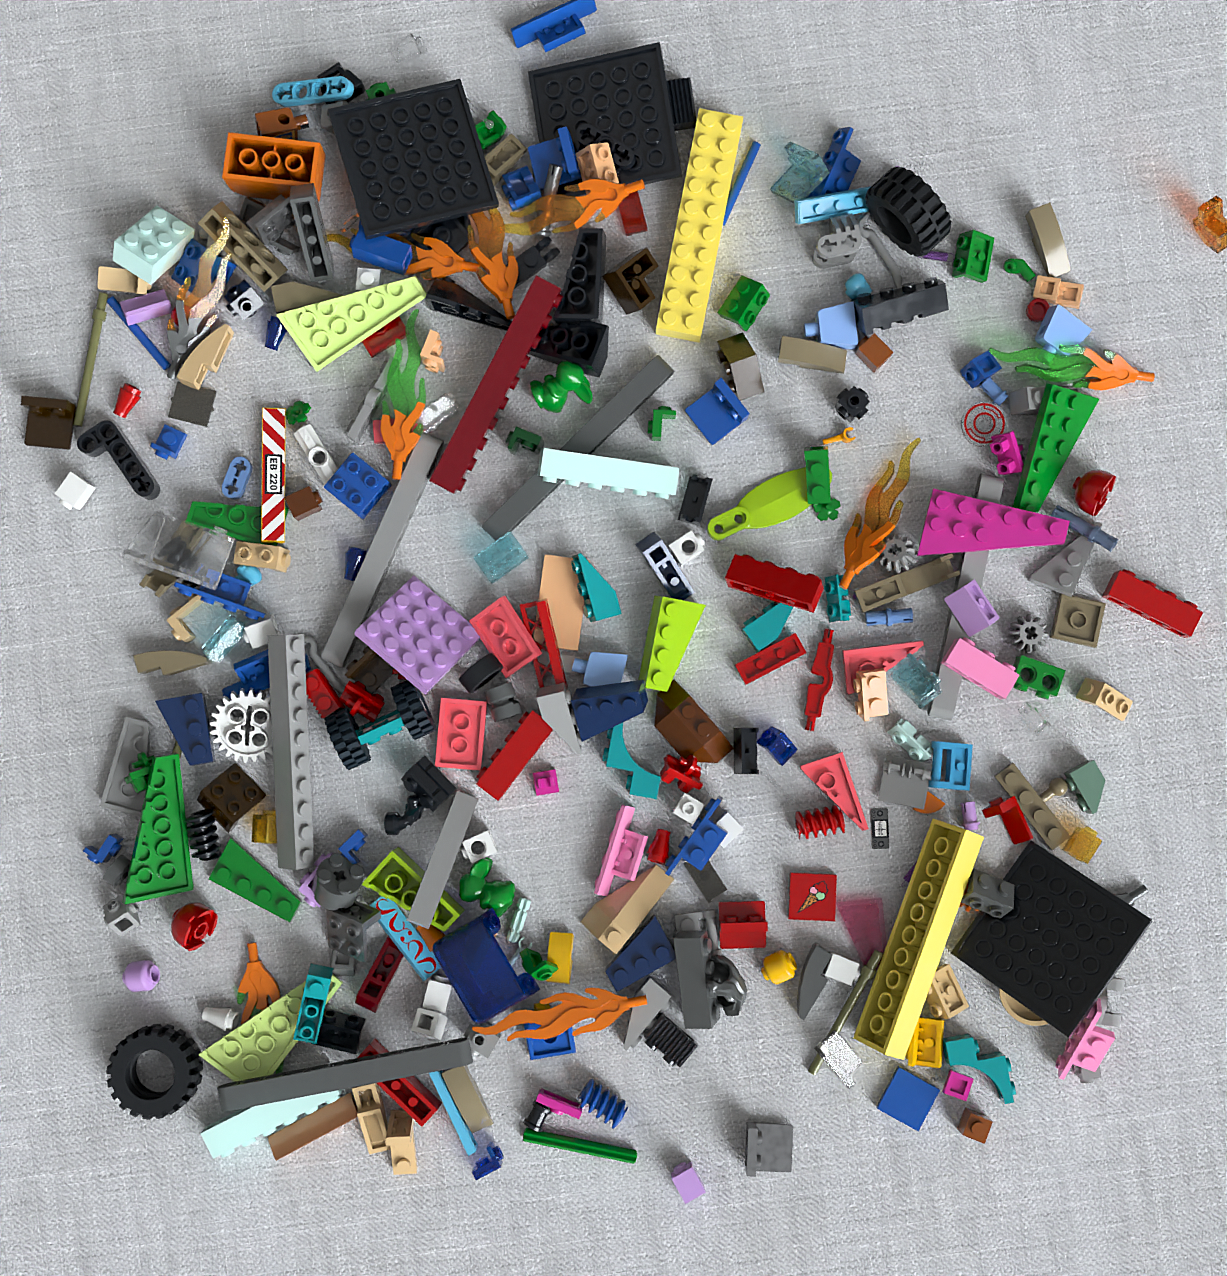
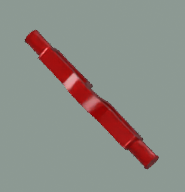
(821, 667)

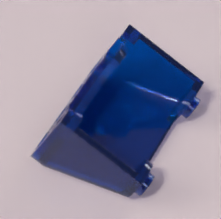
(481, 969)

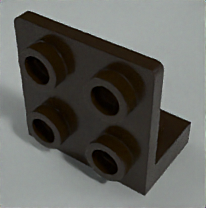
(49, 422)
(369, 670)
(231, 796)

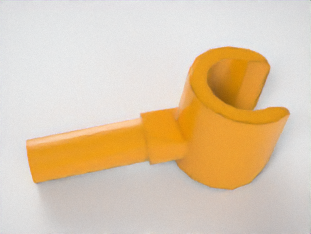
(840, 437)

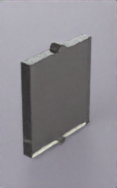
(192, 404)

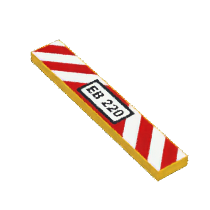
(273, 475)

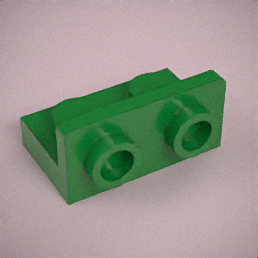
(973, 256)

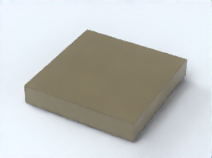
(1077, 620)

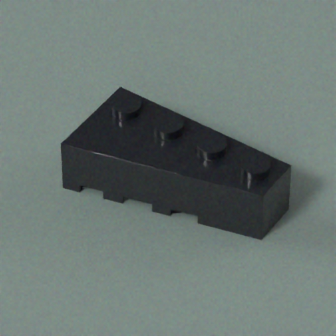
(584, 281)
(900, 304)

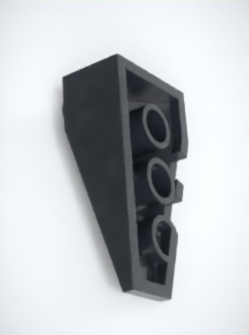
(454, 300)

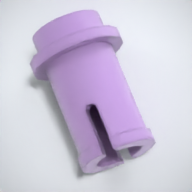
(969, 816)

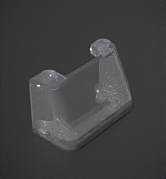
(181, 549)

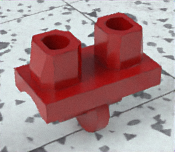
(362, 701)
(683, 769)

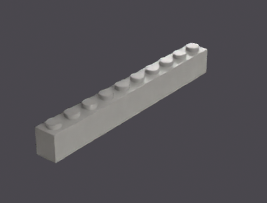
(291, 751)

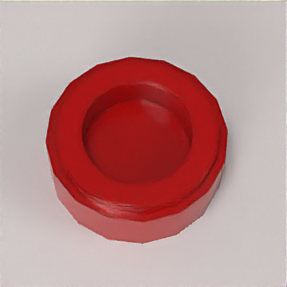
(1037, 309)

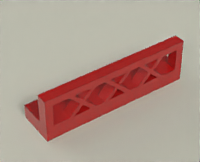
(550, 640)

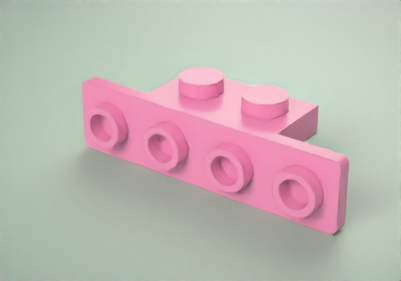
(622, 854)
(1087, 1044)

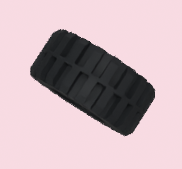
(908, 211)
(127, 1084)

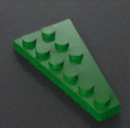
(1056, 431)

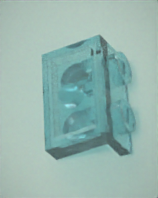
(501, 557)
(224, 639)
(917, 681)

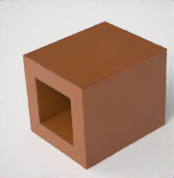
(873, 352)
(974, 1125)

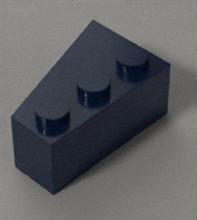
(607, 706)
(190, 726)
(641, 956)

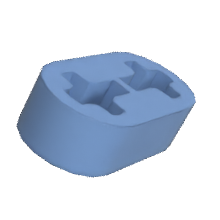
(242, 480)

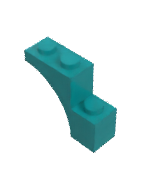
(641, 782)
(963, 1051)

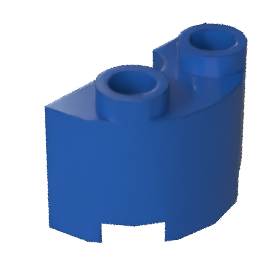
(521, 188)

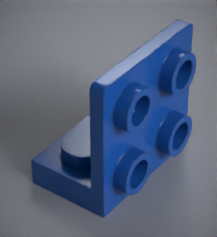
(558, 152)
(189, 265)
(717, 412)
(357, 485)

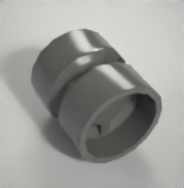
(503, 702)
(118, 872)

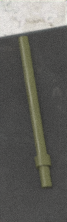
(98, 316)
(867, 972)

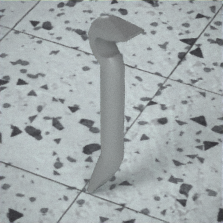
(882, 251)
(322, 665)

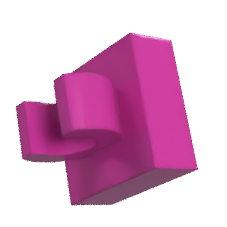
(546, 782)
(958, 1085)

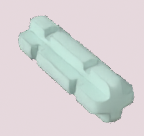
(518, 920)

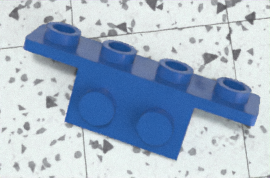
(555, 25)
(840, 164)
(230, 592)
(254, 674)
(702, 842)

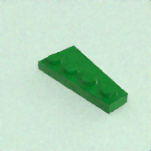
(239, 520)
(249, 879)

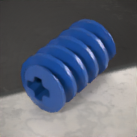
(602, 1103)

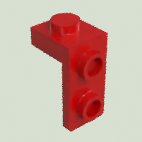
(1011, 816)

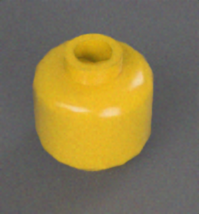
(779, 967)

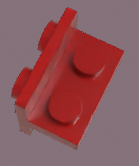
(742, 924)

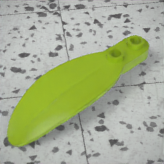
(765, 505)

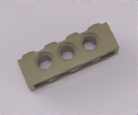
(245, 247)

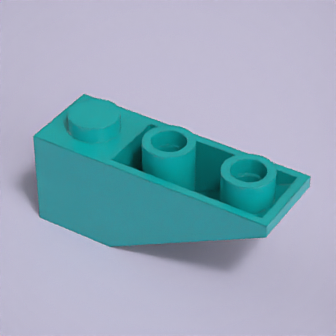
(598, 595)
(767, 627)
(313, 1003)

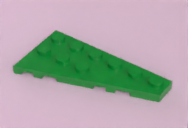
(161, 847)

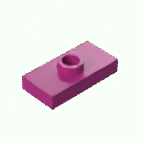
(558, 1103)

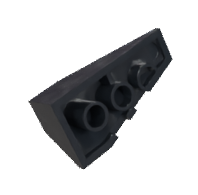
(578, 343)

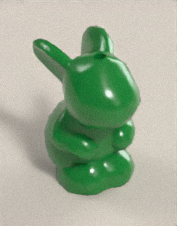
(554, 391)
(491, 894)

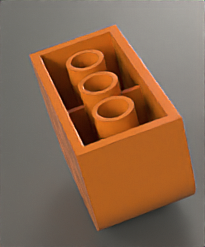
(271, 165)

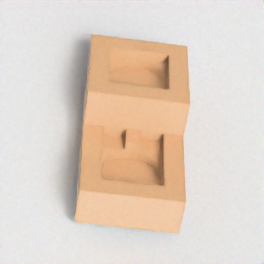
(1058, 292)

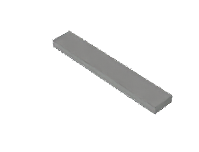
(442, 860)

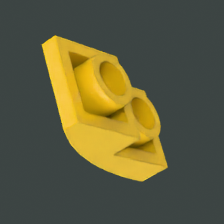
(560, 953)

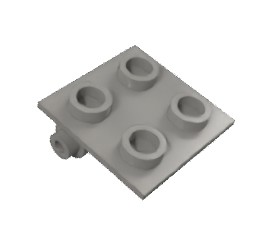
(905, 782)

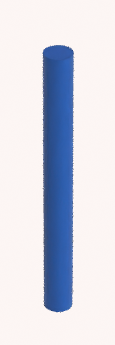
(737, 186)
(140, 335)

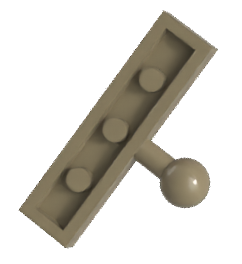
(1034, 805)

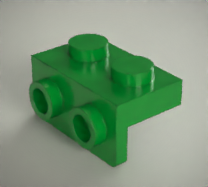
(744, 302)

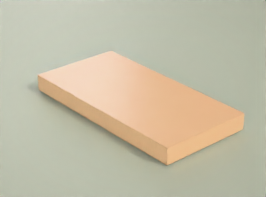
(564, 602)

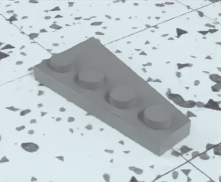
(118, 794)

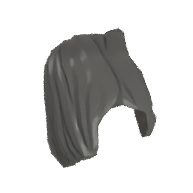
(728, 986)

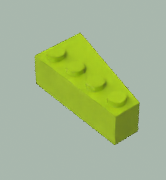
(667, 638)
(399, 881)

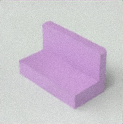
(146, 307)
(971, 608)

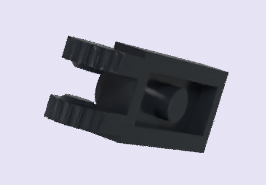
(532, 262)

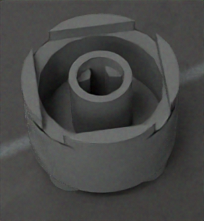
(337, 882)

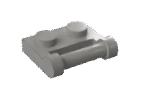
(690, 922)

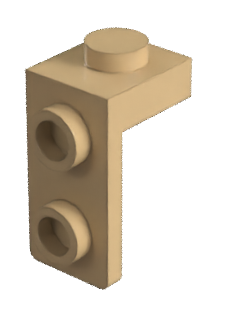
(121, 280)
(262, 556)
(180, 629)
(1104, 697)

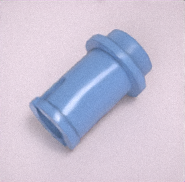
(994, 391)

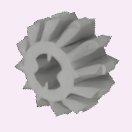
(903, 558)
(1020, 634)

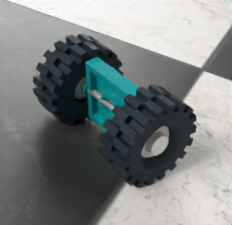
(351, 739)

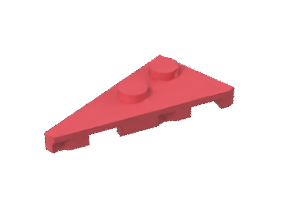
(875, 658)
(835, 781)

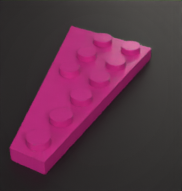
(972, 525)

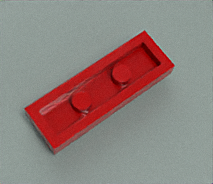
(770, 659)

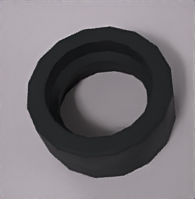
(480, 673)

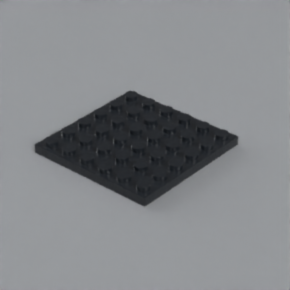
(620, 96)
(413, 158)
(1056, 942)

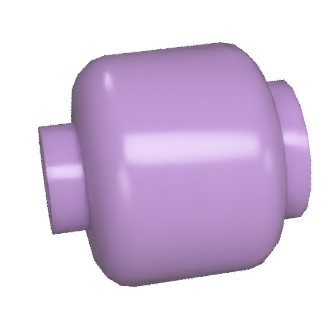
(141, 976)

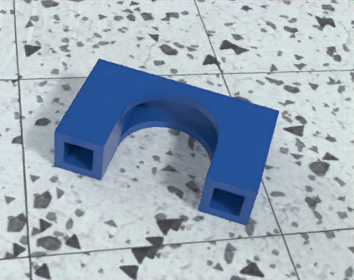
(381, 252)

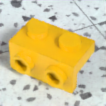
(926, 1043)

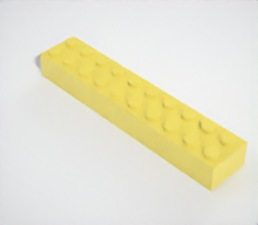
(699, 225)
(918, 938)

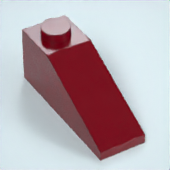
(379, 976)

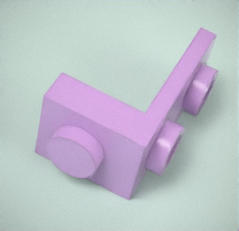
(307, 880)

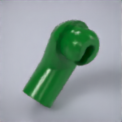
(1019, 266)

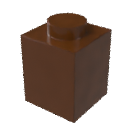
(304, 502)

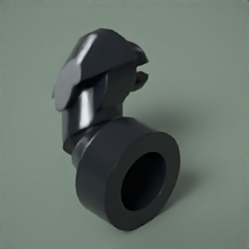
(395, 823)

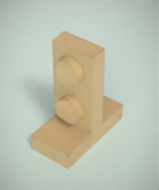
(402, 1142)

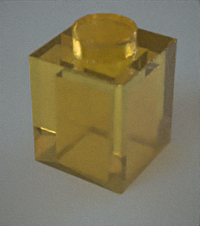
(264, 827)
(1082, 844)

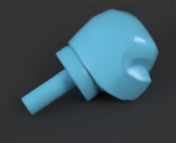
(857, 285)
(249, 574)

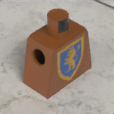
(280, 123)

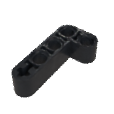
(124, 462)

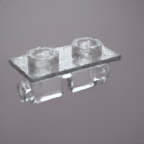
(445, 409)

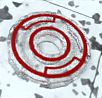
(988, 411)

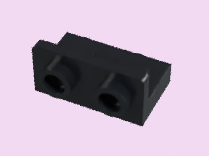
(340, 1031)

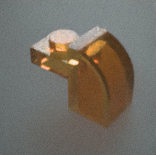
(1212, 225)

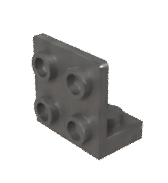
(272, 220)
(348, 929)
(768, 1147)

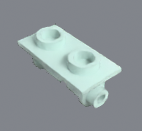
(902, 734)

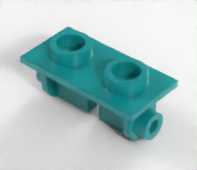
(836, 607)

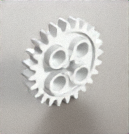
(227, 723)

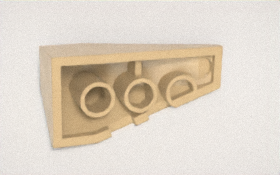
(621, 912)

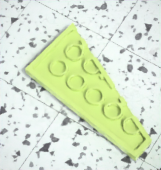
(340, 323)
(263, 1040)

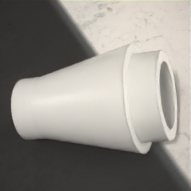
(224, 1018)

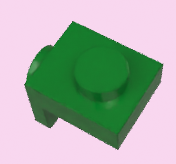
(491, 136)
(655, 425)
(535, 966)

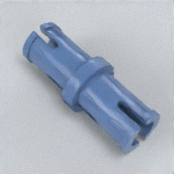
(889, 616)

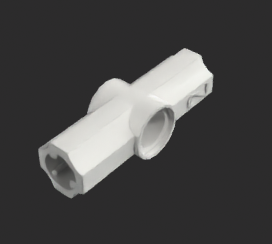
(312, 447)

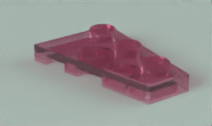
(865, 925)

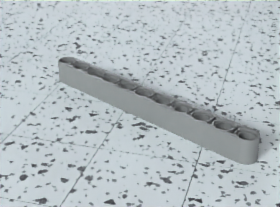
(382, 549)
(971, 567)

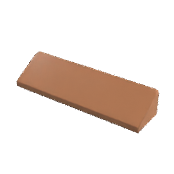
(313, 1126)

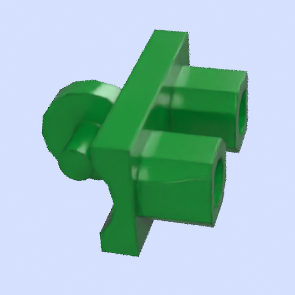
(138, 778)

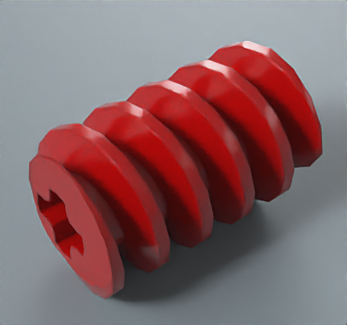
(819, 822)

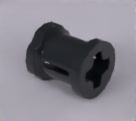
(537, 1116)

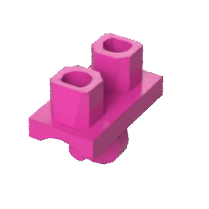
(1007, 452)

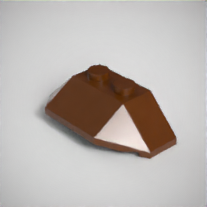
(688, 726)

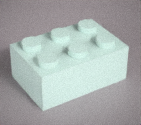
(152, 244)

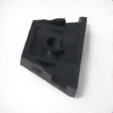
(451, 232)

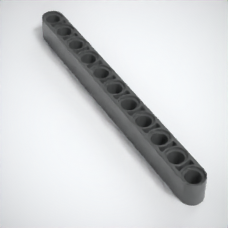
(585, 441)
(345, 1074)

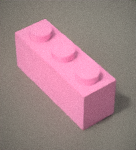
(980, 668)

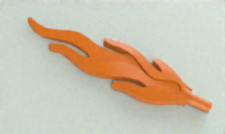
(568, 1013)

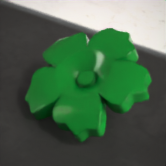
(297, 412)
(827, 510)

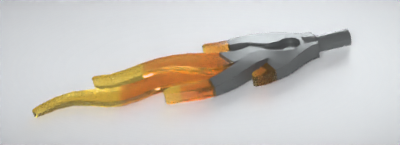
(198, 304)

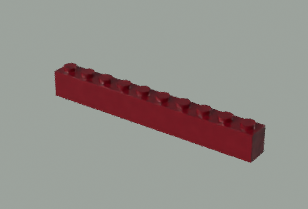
(495, 385)

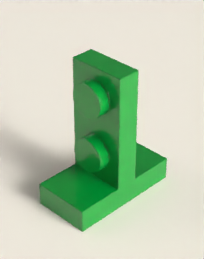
(817, 474)

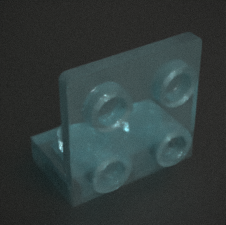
(803, 175)

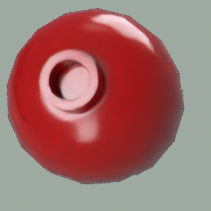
(1092, 490)
(192, 924)

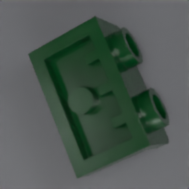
(525, 438)

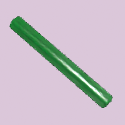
(580, 1145)

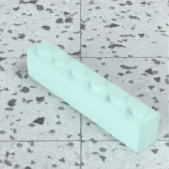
(607, 471)
(253, 1121)

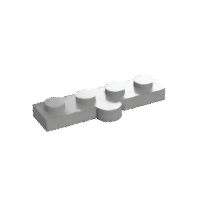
(370, 405)

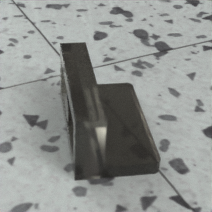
(706, 880)
(839, 1057)

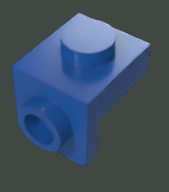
(109, 848)

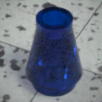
(274, 333)
(353, 560)

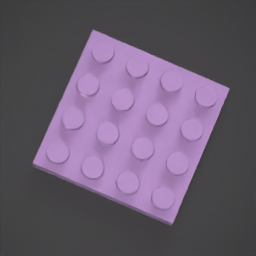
(418, 634)

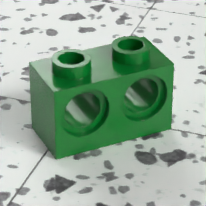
(1037, 672)

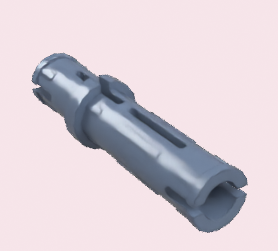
(1086, 529)

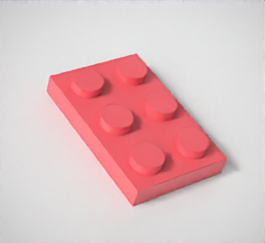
(505, 636)
(461, 734)

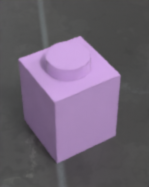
(687, 1181)

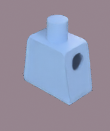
(835, 326)
(1060, 328)
(601, 668)

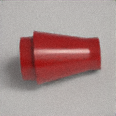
(126, 399)
(659, 848)

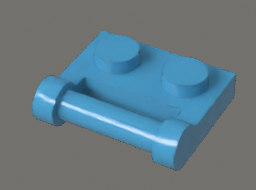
(957, 765)

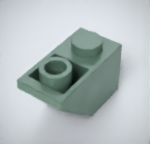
(1087, 784)

